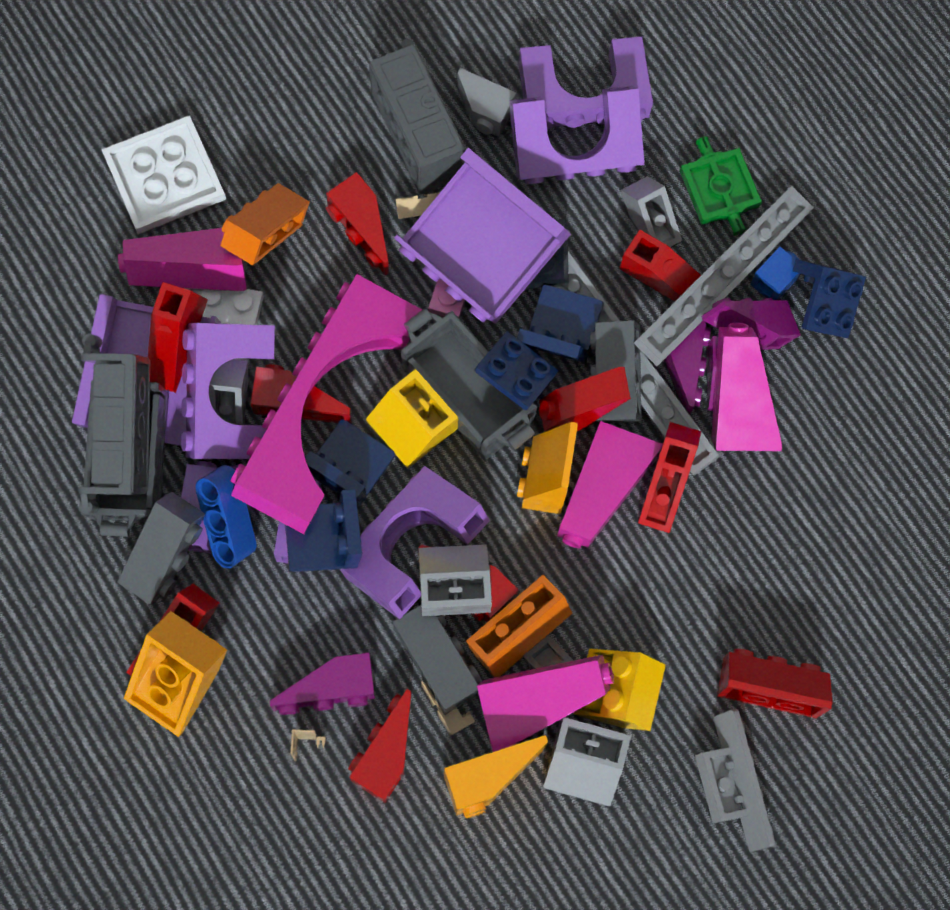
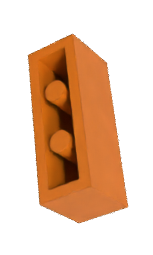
(264, 223)
(519, 626)

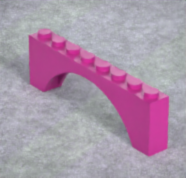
(277, 472)

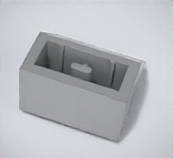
(455, 580)
(586, 761)

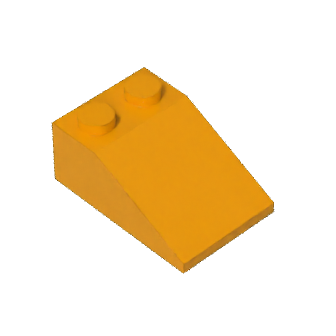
(548, 469)
(174, 672)
(481, 779)

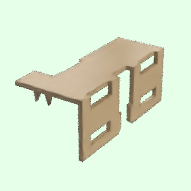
(413, 206)
(453, 720)
(303, 734)

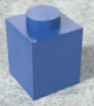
(776, 274)

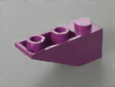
(768, 318)
(687, 365)
(337, 681)

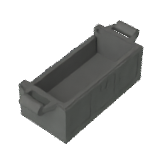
(416, 117)
(447, 361)
(118, 424)
(137, 506)

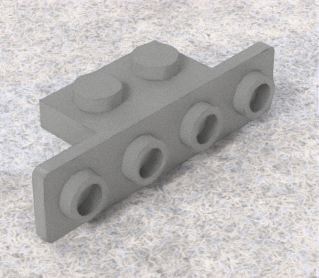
(732, 782)

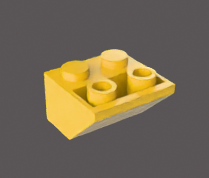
(412, 419)
(632, 695)

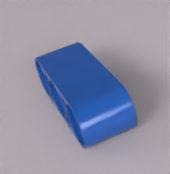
(225, 518)

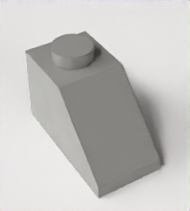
(484, 102)
(651, 210)
(229, 391)

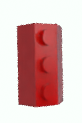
(775, 684)

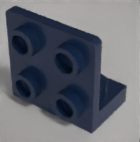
(832, 299)
(562, 323)
(516, 371)
(350, 461)
(329, 540)

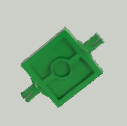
(720, 186)

